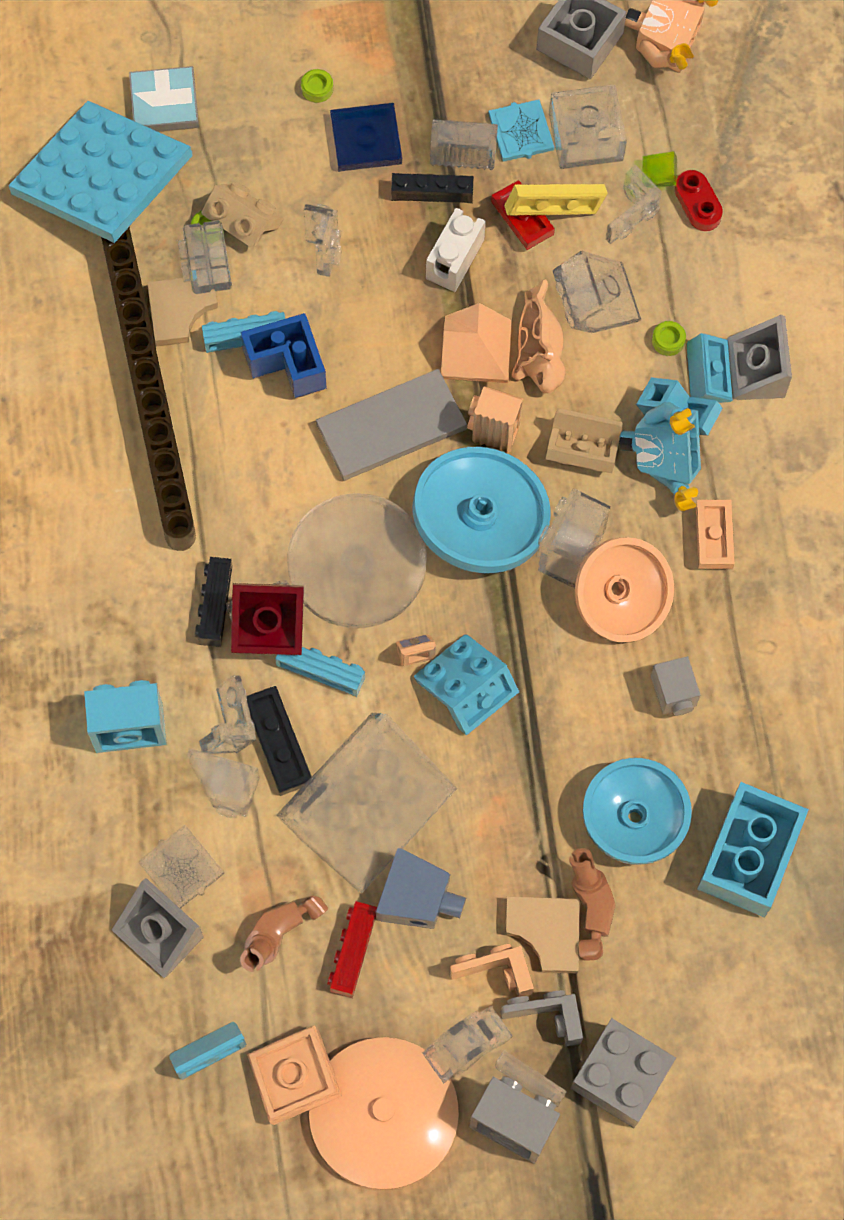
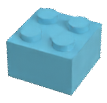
(125, 717)

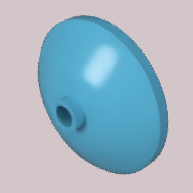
(641, 788)

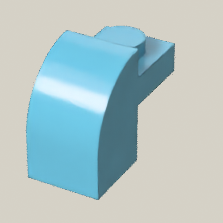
(667, 390)

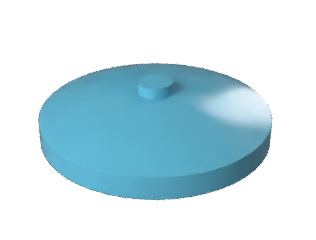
(481, 509)

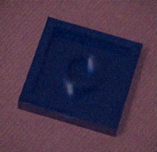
(366, 137)

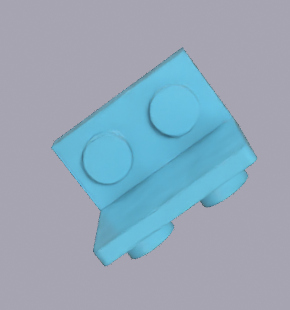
(468, 682)

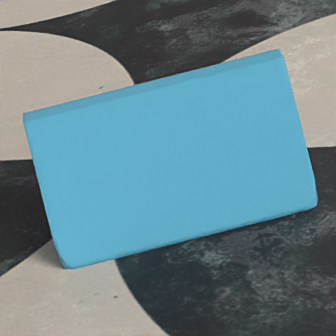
(709, 368)
(207, 1050)

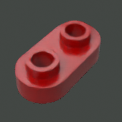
(696, 198)

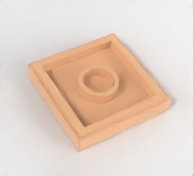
(294, 1075)

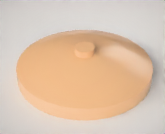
(391, 1115)

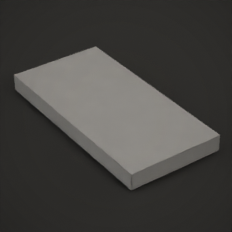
(391, 424)

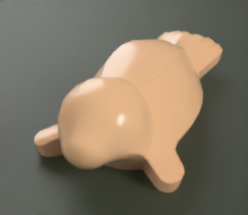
(539, 342)

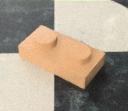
(714, 534)

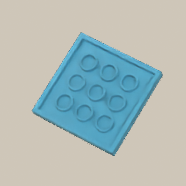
(100, 171)

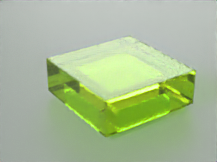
(661, 168)

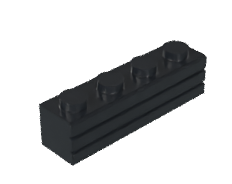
(432, 188)
(215, 597)

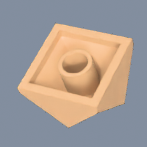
(476, 345)

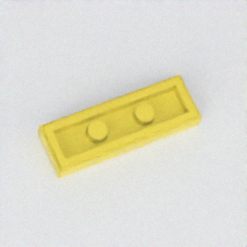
(555, 199)

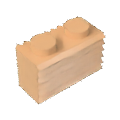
(495, 418)

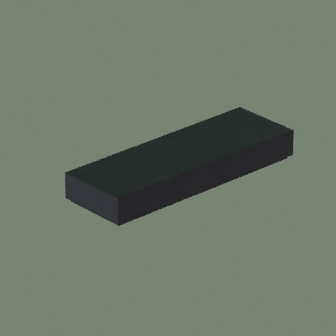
(278, 740)

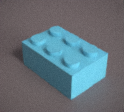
(753, 849)

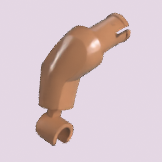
(598, 899)
(266, 937)

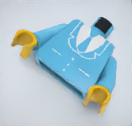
(668, 449)

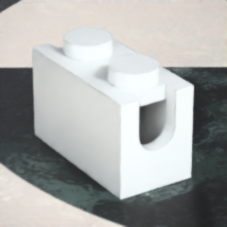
(455, 249)

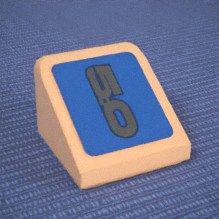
(416, 649)

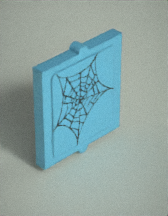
(521, 130)

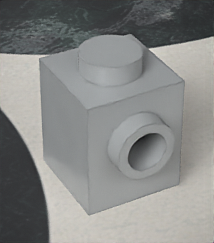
(675, 686)

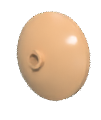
(642, 595)

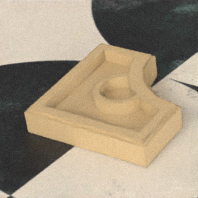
(176, 309)
(549, 928)

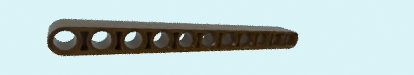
(150, 391)

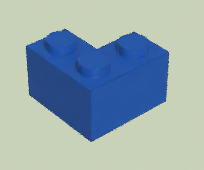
(286, 346)

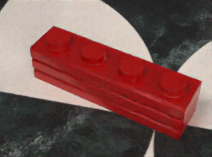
(353, 950)

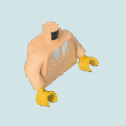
(668, 31)

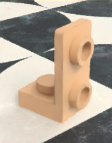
(516, 974)

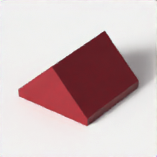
(267, 619)

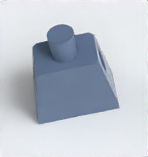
(417, 893)

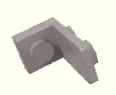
(566, 1023)

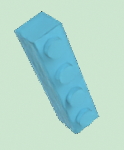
(228, 334)
(324, 670)

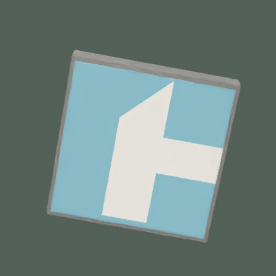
(164, 98)

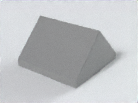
(760, 361)
(157, 929)

